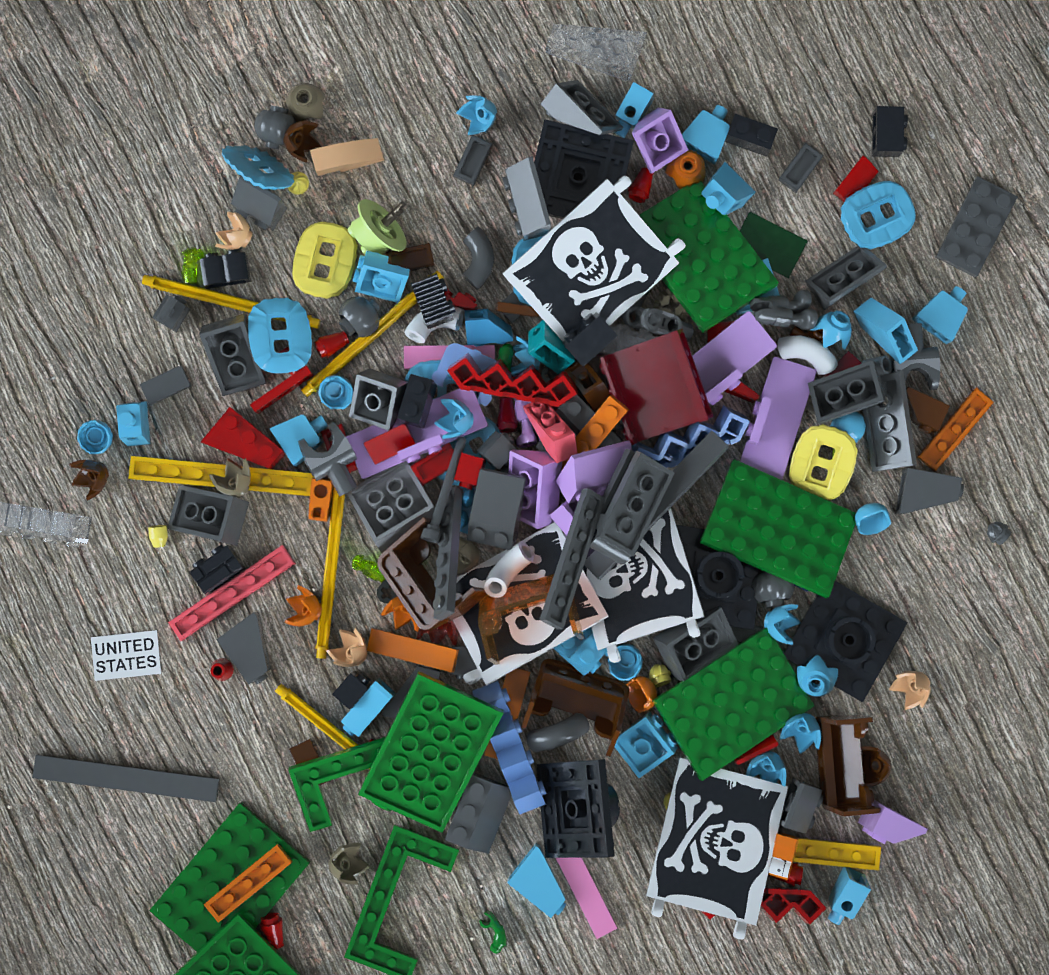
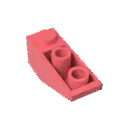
(552, 431)

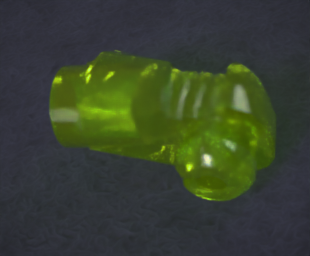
(189, 267)
(368, 568)

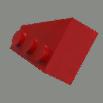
(242, 439)

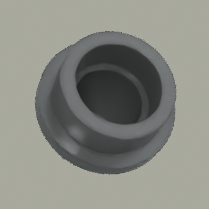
(998, 532)

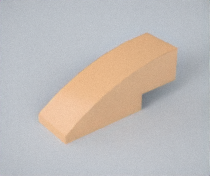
(346, 156)

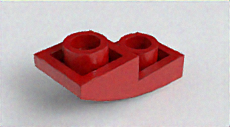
(463, 301)

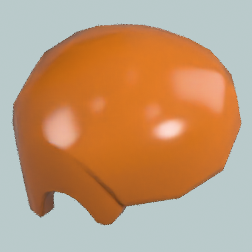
(641, 693)

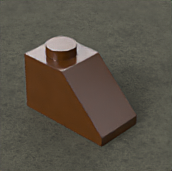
(588, 384)
(925, 411)

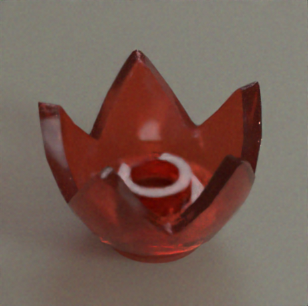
(437, 634)

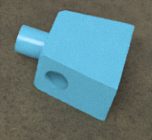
(637, 100)
(707, 133)
(727, 191)
(943, 314)
(133, 423)
(295, 429)
(847, 895)

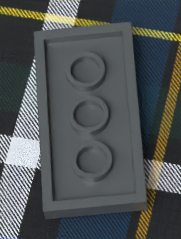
(976, 227)

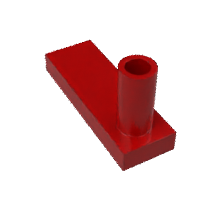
(298, 378)

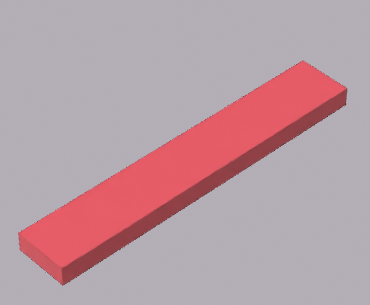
(232, 593)

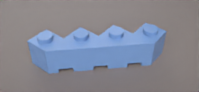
(673, 448)
(511, 753)

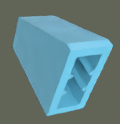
(886, 329)
(367, 708)
(538, 883)

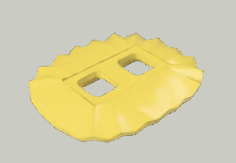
(308, 256)
(839, 467)

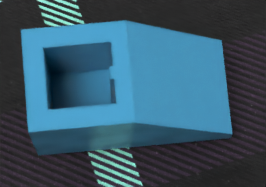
(486, 328)

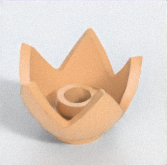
(236, 237)
(353, 650)
(916, 687)

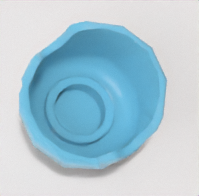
(336, 392)
(852, 424)
(95, 436)
(872, 518)
(630, 663)

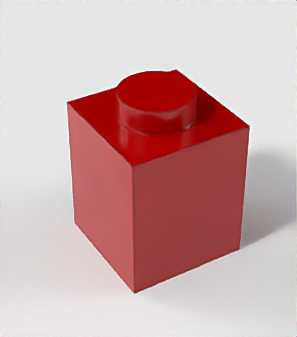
(468, 470)

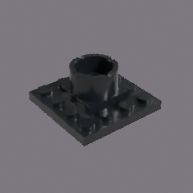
(572, 153)
(734, 587)
(824, 632)
(578, 809)

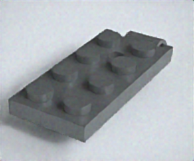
(890, 424)

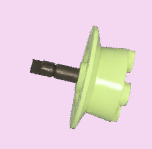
(378, 228)

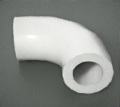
(419, 332)
(809, 350)
(507, 568)

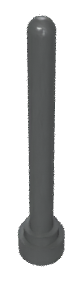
(432, 531)

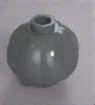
(272, 126)
(359, 316)
(771, 589)

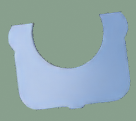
(452, 354)

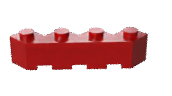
(500, 382)
(779, 901)

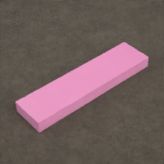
(417, 354)
(587, 896)

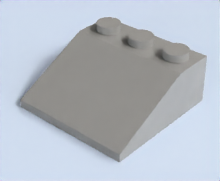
(391, 504)

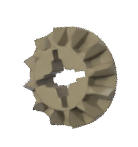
(663, 299)

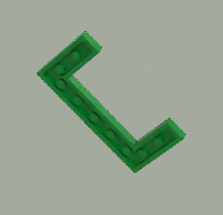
(309, 775)
(400, 845)

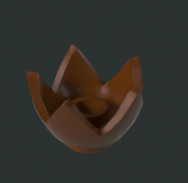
(301, 139)
(92, 475)
(875, 766)

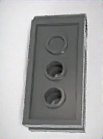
(629, 505)

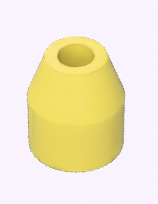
(158, 535)

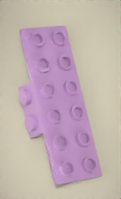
(731, 355)
(777, 417)
(426, 439)

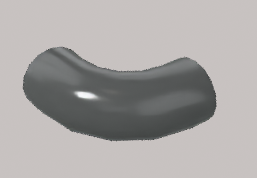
(482, 258)
(558, 734)

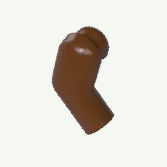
(818, 334)

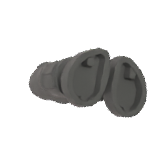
(782, 312)

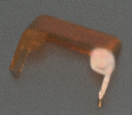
(516, 599)

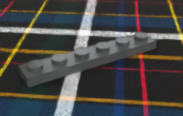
(448, 556)
(572, 559)

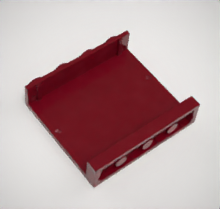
(657, 386)

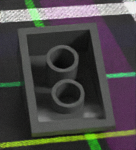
(576, 106)
(230, 355)
(496, 509)
(208, 515)
(689, 655)

